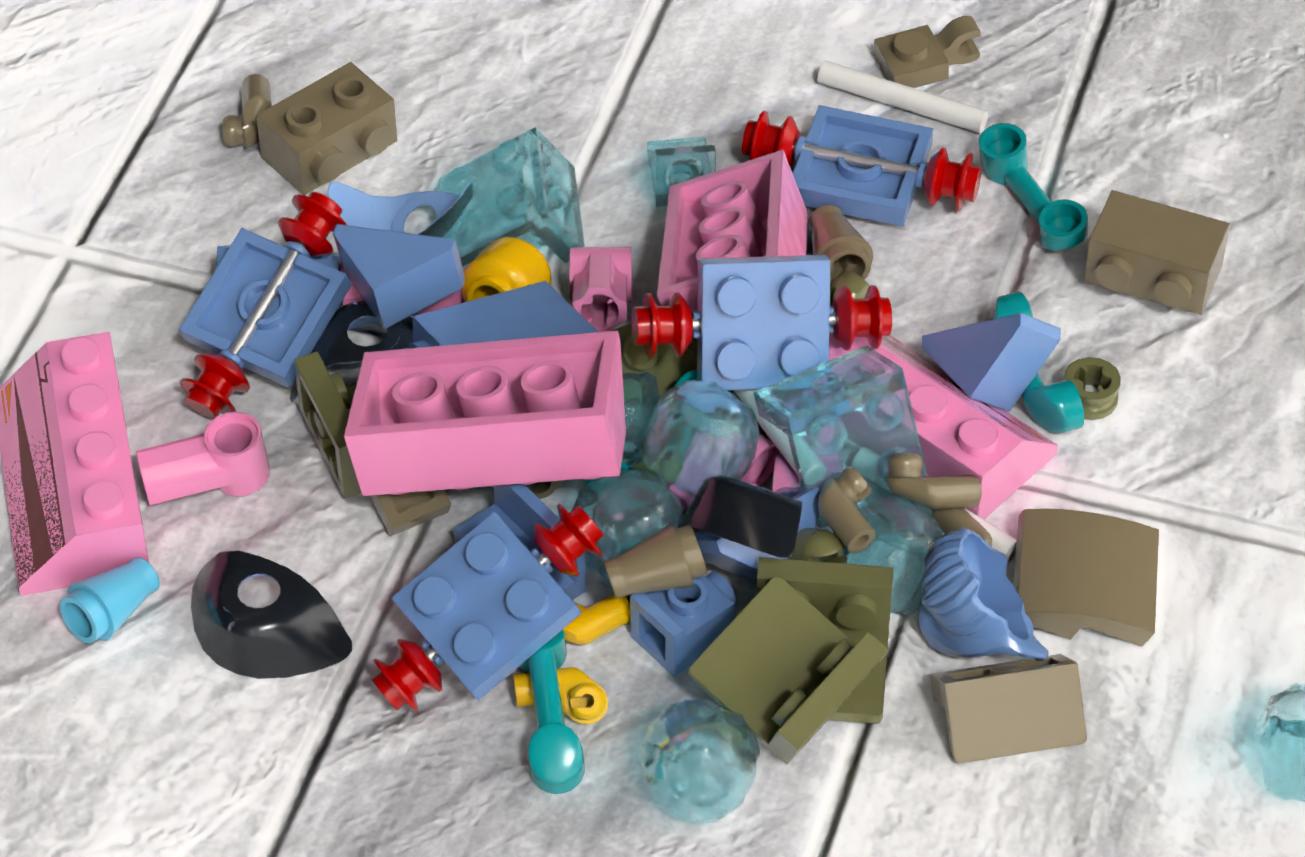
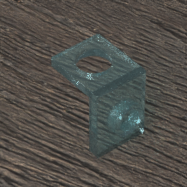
(677, 162)

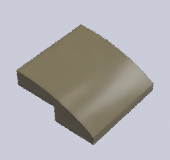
(1087, 573)

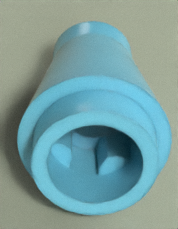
(105, 601)

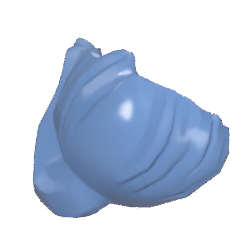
(971, 603)

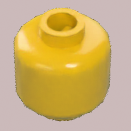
(504, 267)

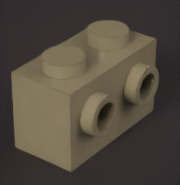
(327, 128)
(1156, 252)

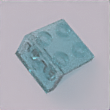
(517, 191)
(844, 417)

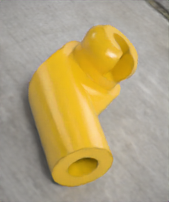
(598, 620)
(581, 696)

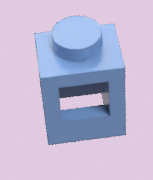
(682, 622)

